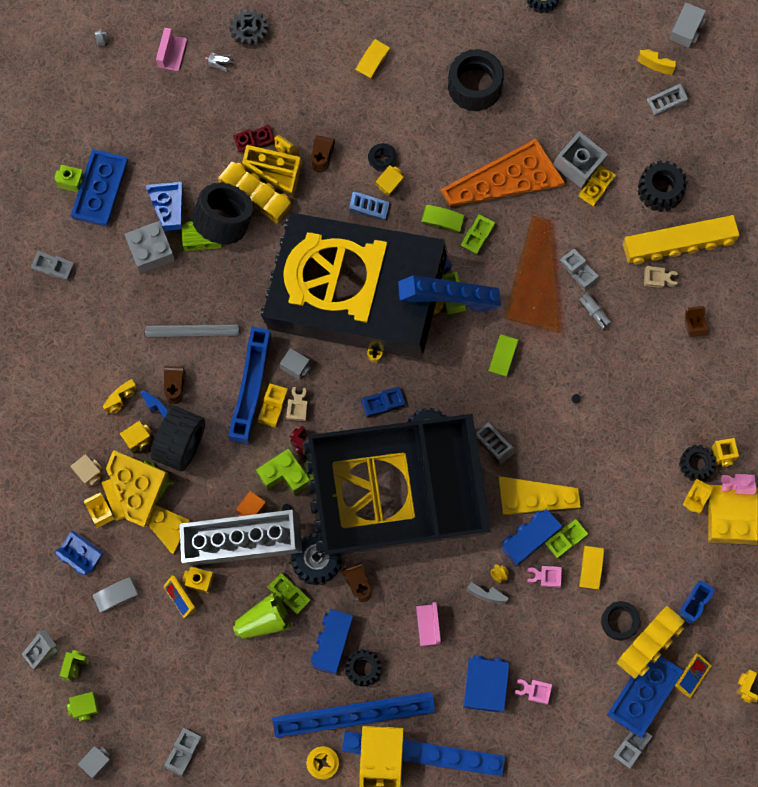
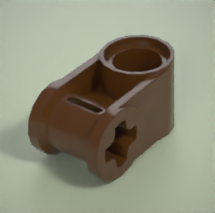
(322, 151)
(173, 381)
(357, 579)

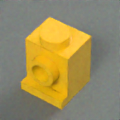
(203, 584)

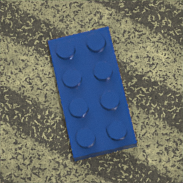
(99, 188)
(645, 696)

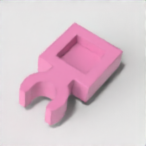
(741, 483)
(549, 576)
(537, 691)

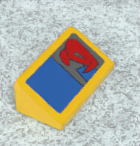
(179, 597)
(692, 675)

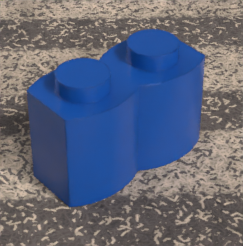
(697, 598)

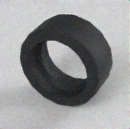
(635, 620)

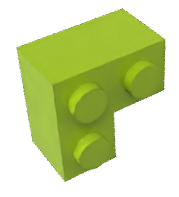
(283, 468)

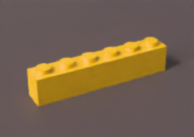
(680, 239)

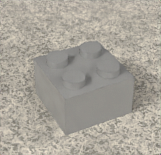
(580, 159)
(149, 247)

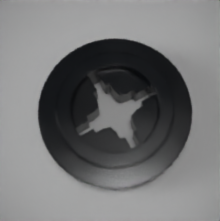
(388, 151)

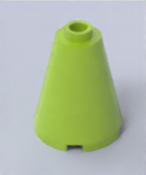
(263, 618)

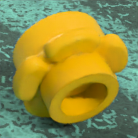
(499, 573)

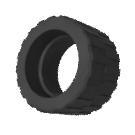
(481, 61)
(217, 227)
(177, 438)

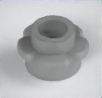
(101, 38)

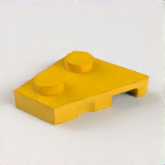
(166, 527)

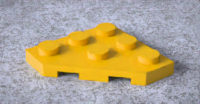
(135, 486)

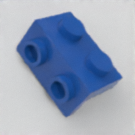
(79, 553)

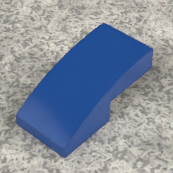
(383, 402)
(154, 404)

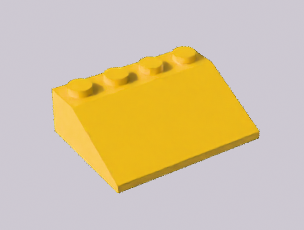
(732, 517)

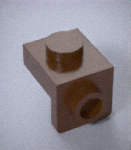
(695, 321)

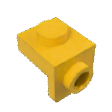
(697, 496)
(99, 510)
(746, 681)

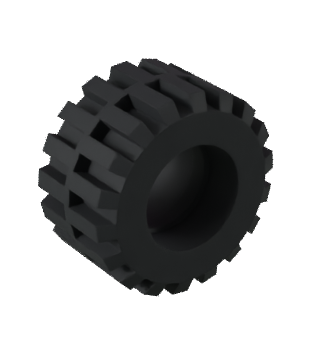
(659, 199)

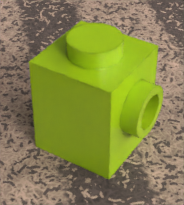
(69, 178)
(83, 706)

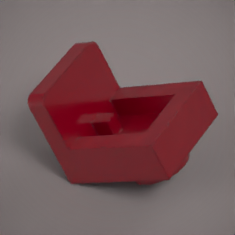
(296, 440)

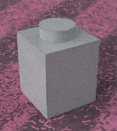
(295, 364)
(95, 761)

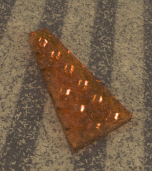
(534, 289)

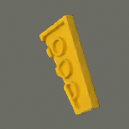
(530, 497)

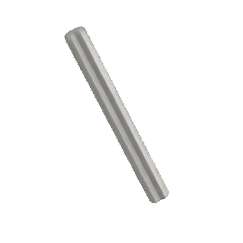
(191, 330)

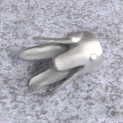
(214, 60)

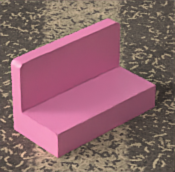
(170, 51)
(428, 625)

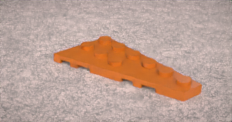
(515, 173)

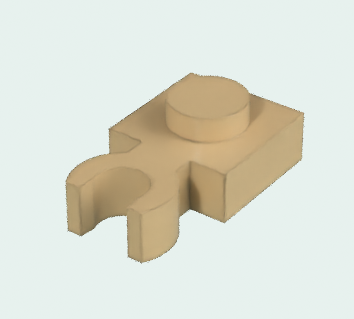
(657, 277)
(297, 408)

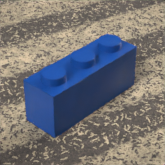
(530, 537)
(332, 641)

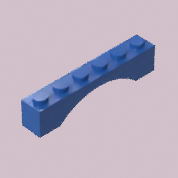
(430, 289)
(249, 393)

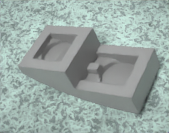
(52, 265)
(579, 270)
(115, 594)
(492, 596)
(631, 748)
(182, 752)

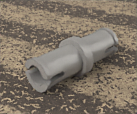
(595, 310)

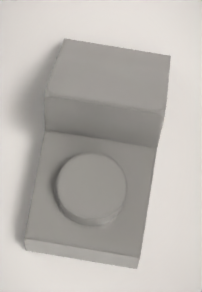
(39, 649)

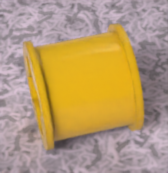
(371, 356)

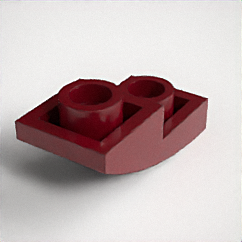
(257, 138)

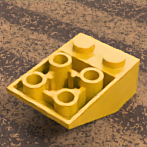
(381, 757)

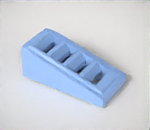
(367, 212)

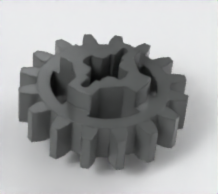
(251, 33)

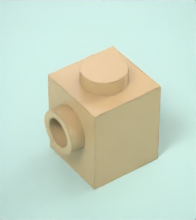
(87, 470)

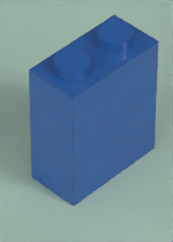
(486, 684)

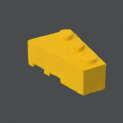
(274, 167)

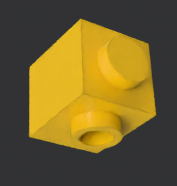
(389, 180)
(137, 436)
(725, 452)

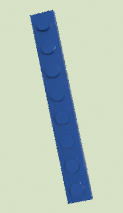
(353, 714)
(437, 756)

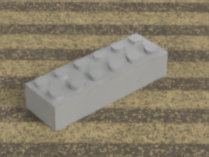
(240, 538)

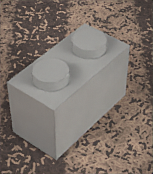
(687, 25)

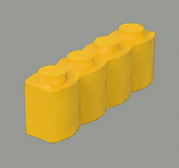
(261, 194)
(651, 642)

